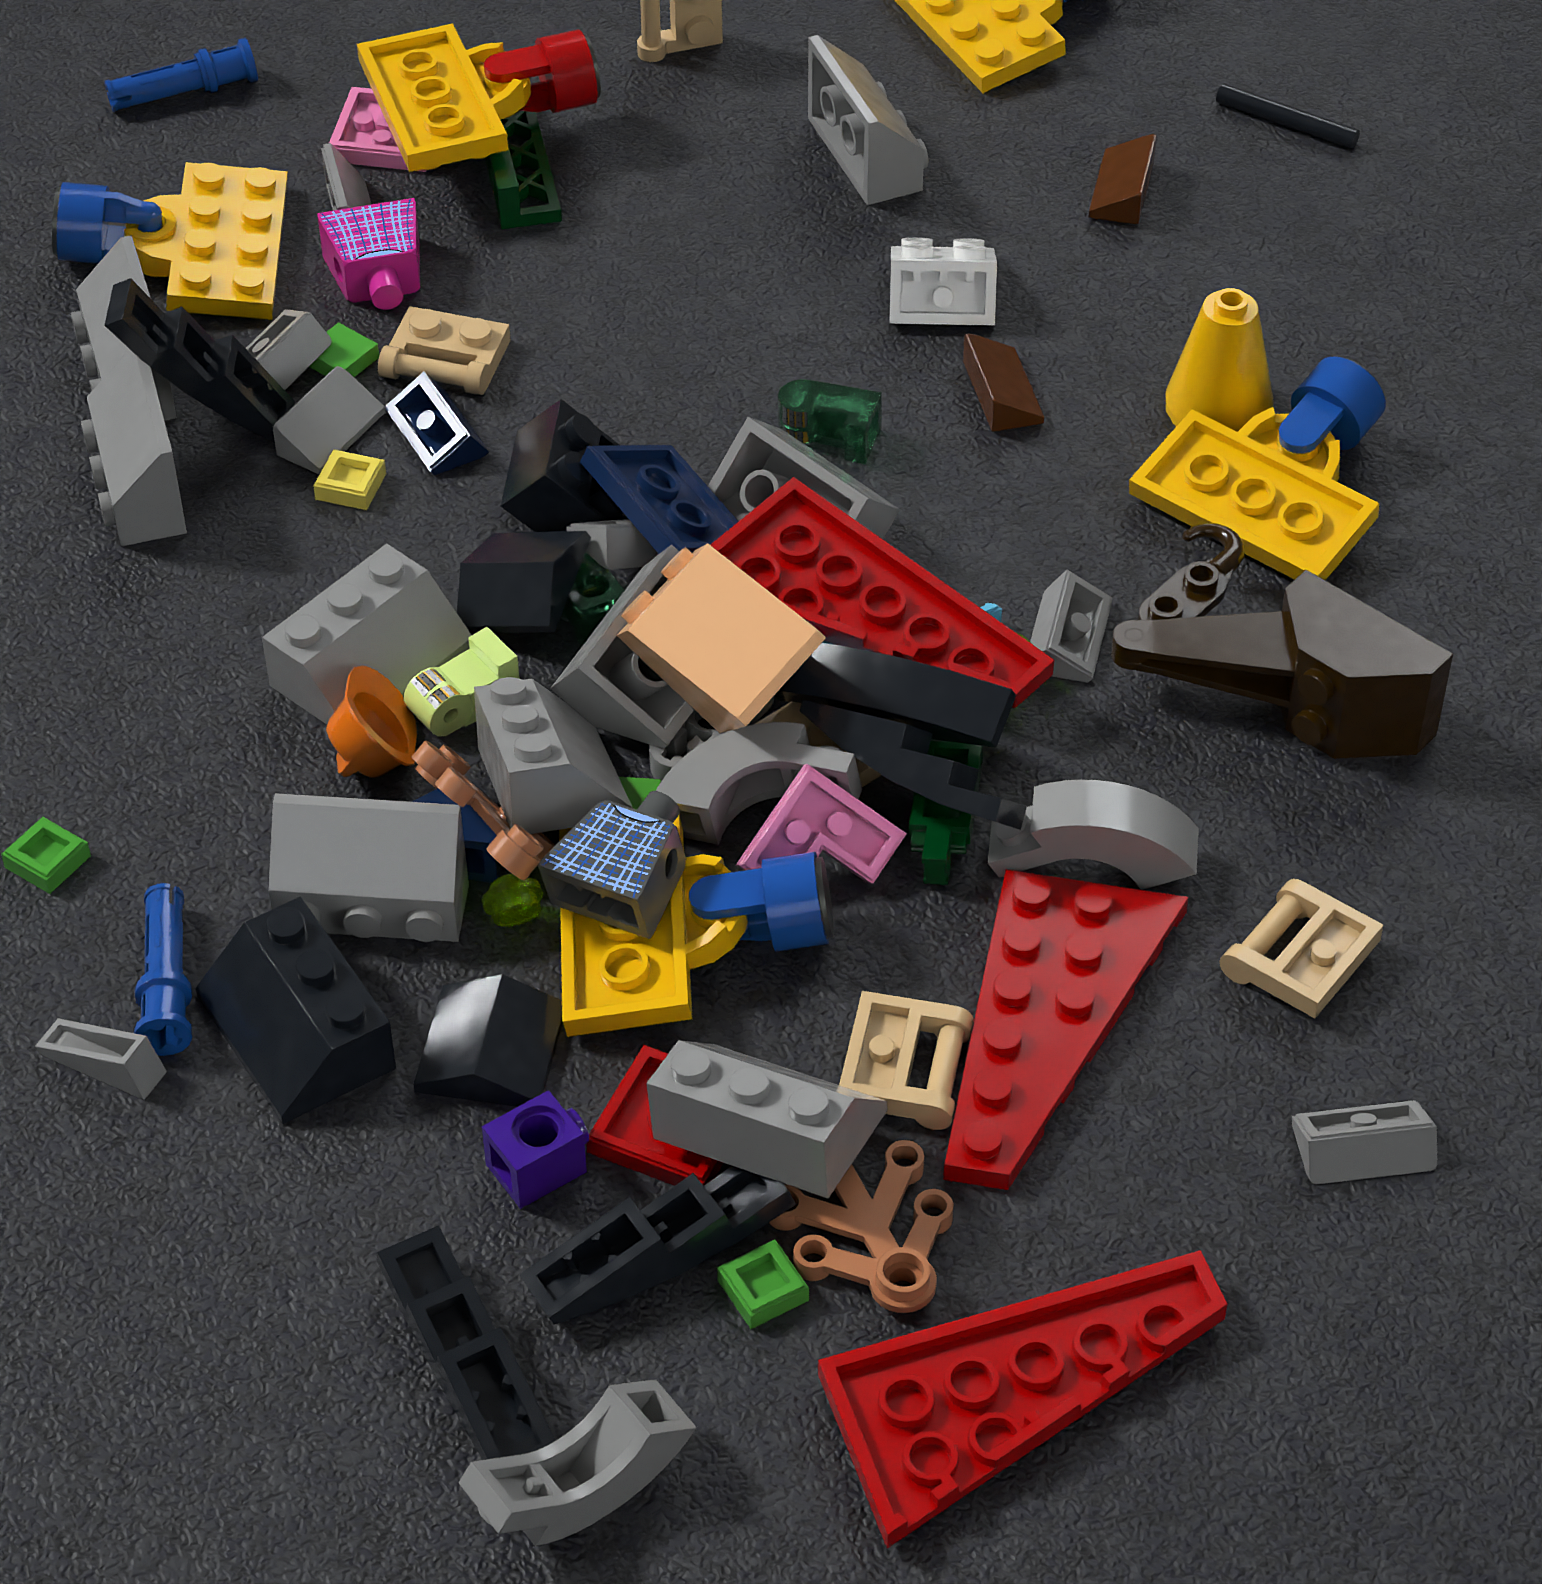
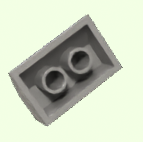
(862, 126)
(94, 295)
(133, 455)
(768, 457)
(374, 616)
(614, 684)
(542, 756)
(371, 865)
(760, 1115)

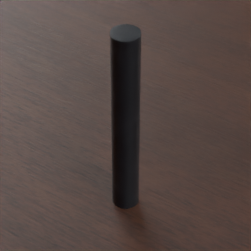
(1288, 116)

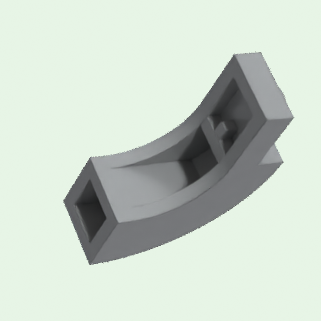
(746, 768)
(1102, 824)
(585, 1471)

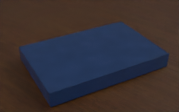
(659, 494)

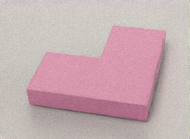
(364, 133)
(825, 819)

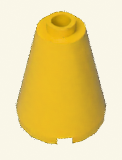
(1222, 363)

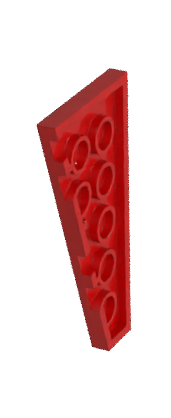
(872, 594)
(1048, 998)
(976, 1394)

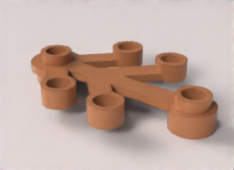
(511, 847)
(870, 1223)

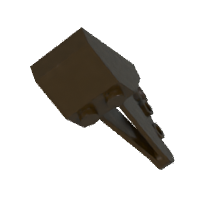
(1329, 660)

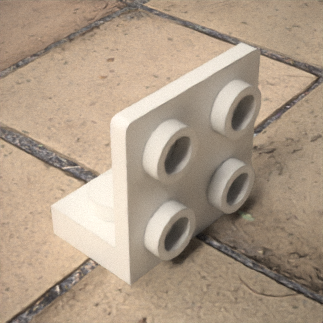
(943, 283)

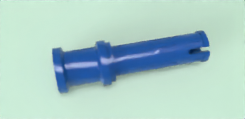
(205, 71)
(163, 988)

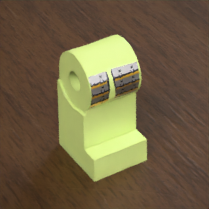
(445, 694)

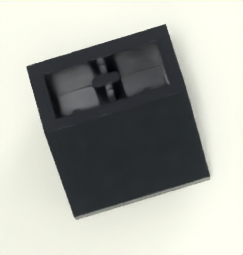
(545, 477)

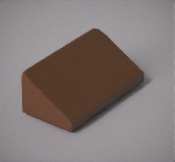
(1124, 180)
(1000, 384)

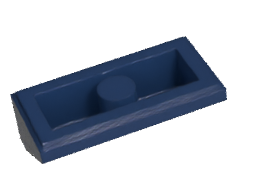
(435, 426)

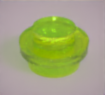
(512, 900)

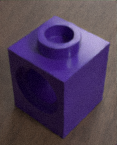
(531, 1170)

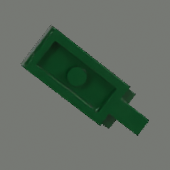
(938, 828)

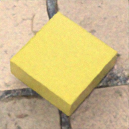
(349, 479)

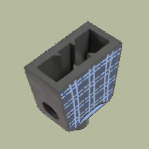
(618, 864)

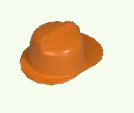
(371, 726)

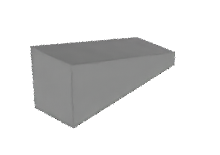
(104, 1054)

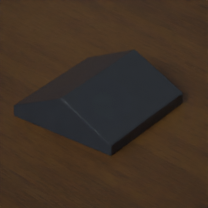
(520, 581)
(490, 1042)

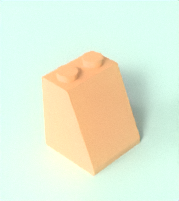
(718, 637)

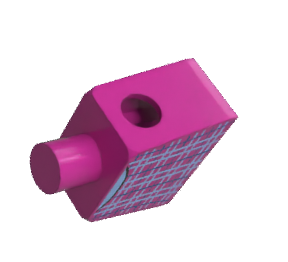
(373, 251)

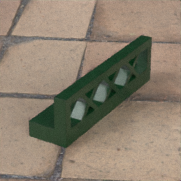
(512, 189)

